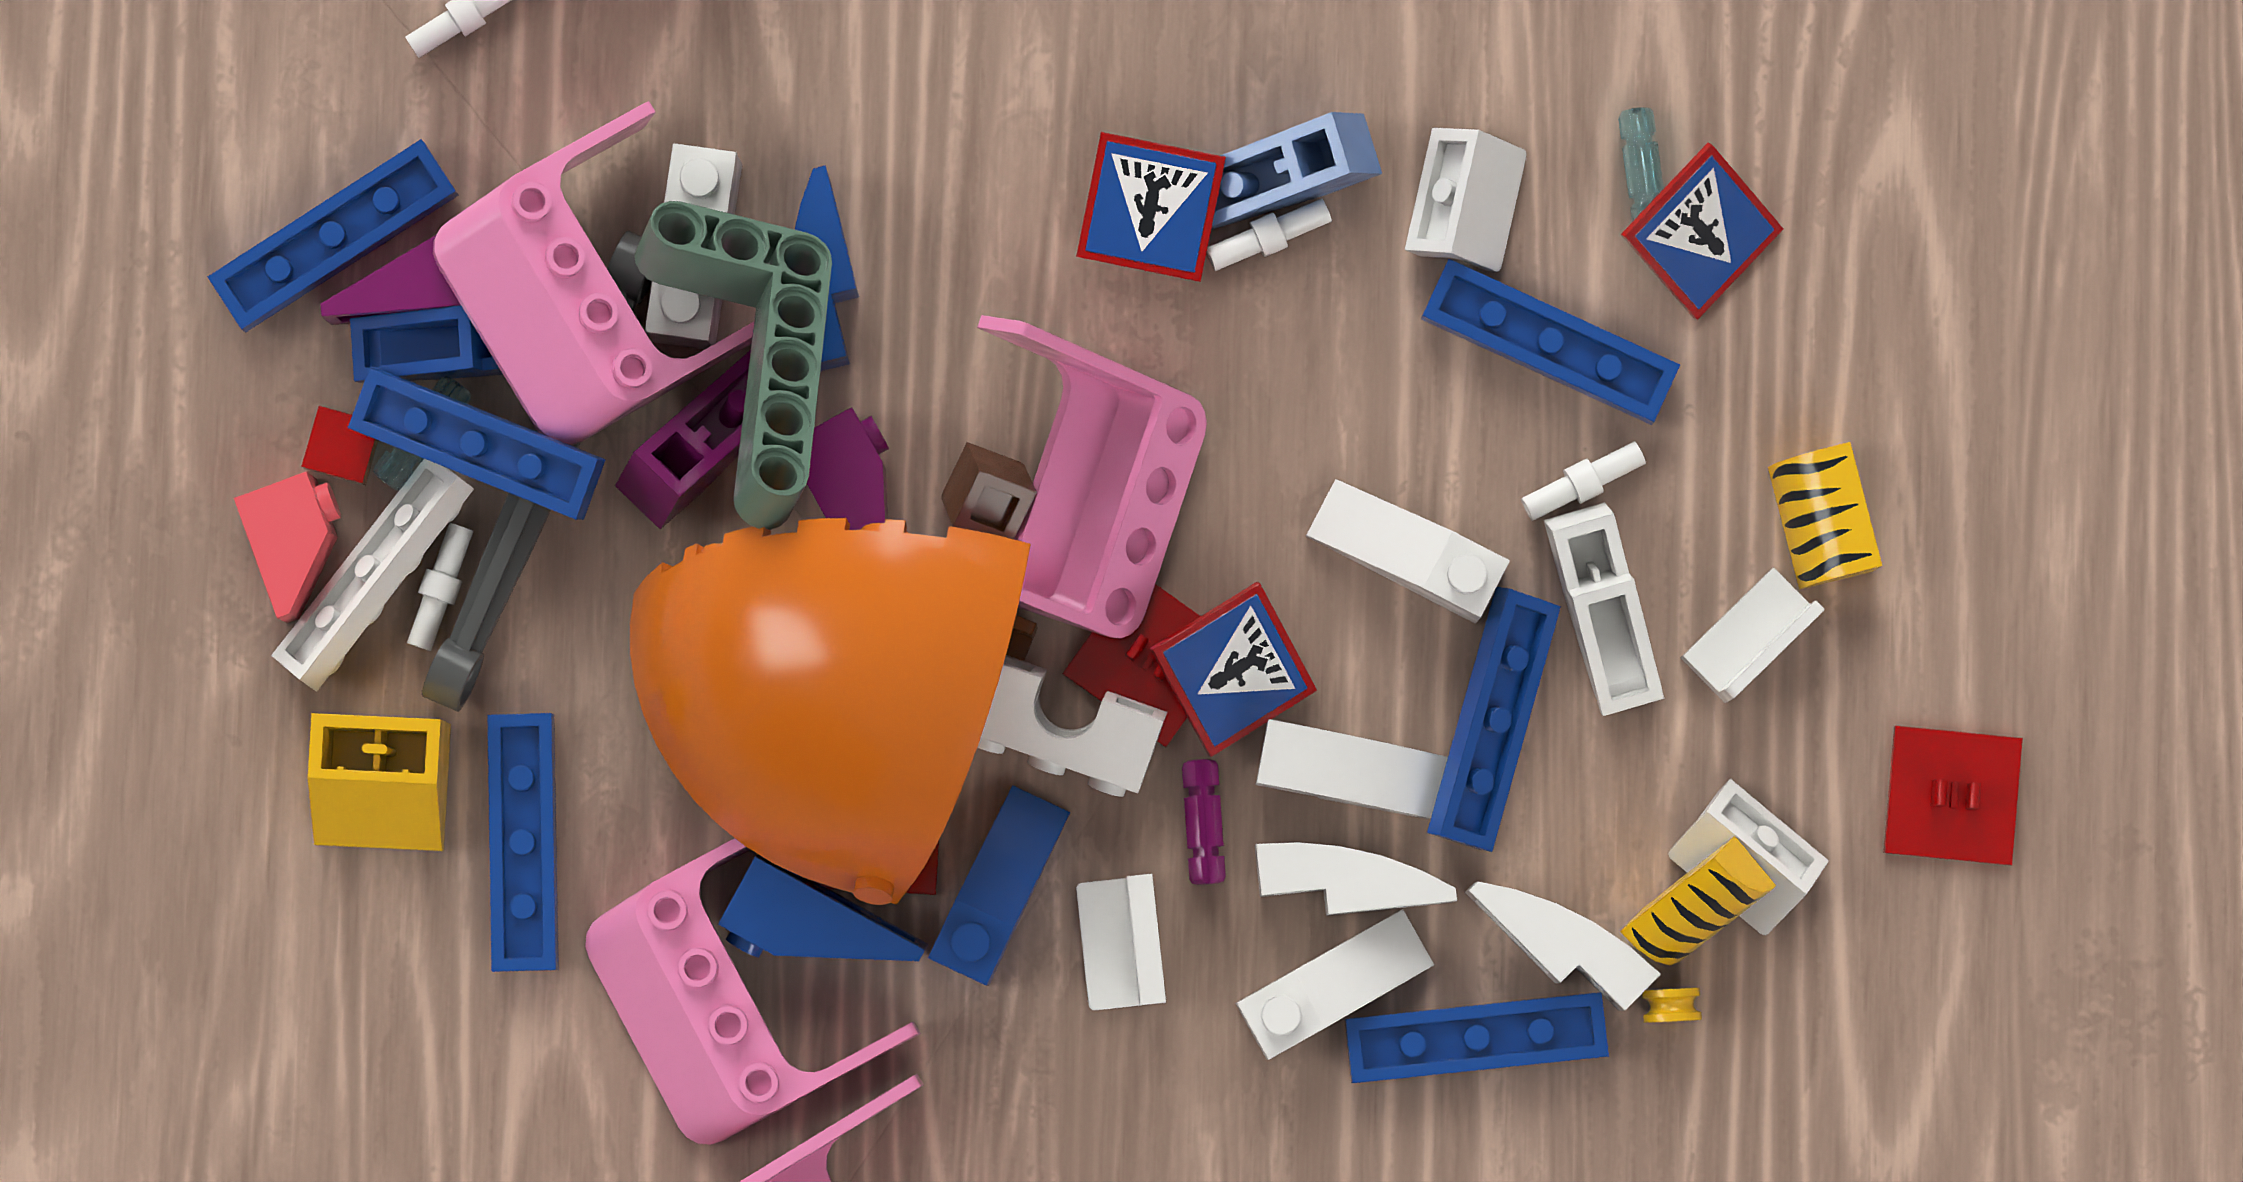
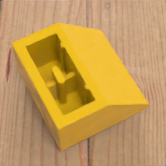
(378, 781)

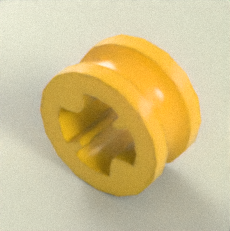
(1671, 1005)

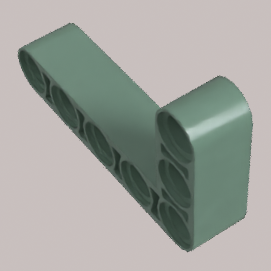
(788, 283)

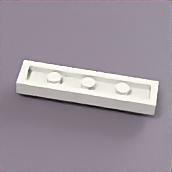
(372, 573)

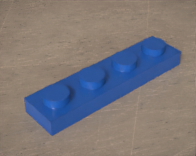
(333, 236)
(1550, 342)
(476, 443)
(1493, 719)
(522, 842)
(1476, 1037)

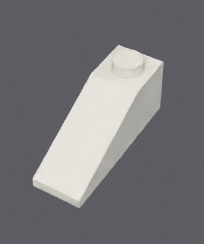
(1409, 550)
(1334, 984)

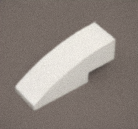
(1604, 608)
(1350, 769)
(1349, 877)
(1565, 941)

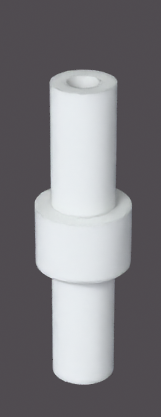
(461, 16)
(1268, 234)
(1583, 481)
(440, 586)

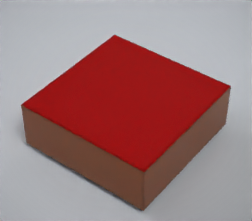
(337, 449)

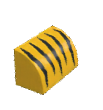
(1825, 516)
(1699, 904)

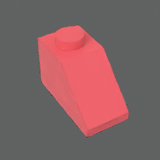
(290, 538)

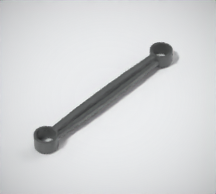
(508, 548)

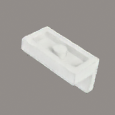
(1466, 197)
(1751, 635)
(1774, 846)
(1121, 942)

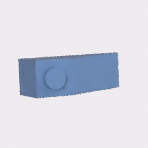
(1295, 167)

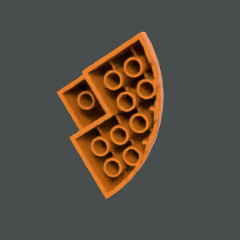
(828, 687)

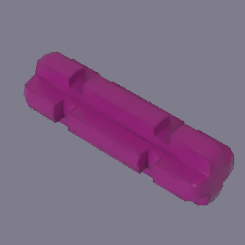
(1203, 822)

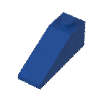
(999, 886)
(804, 919)

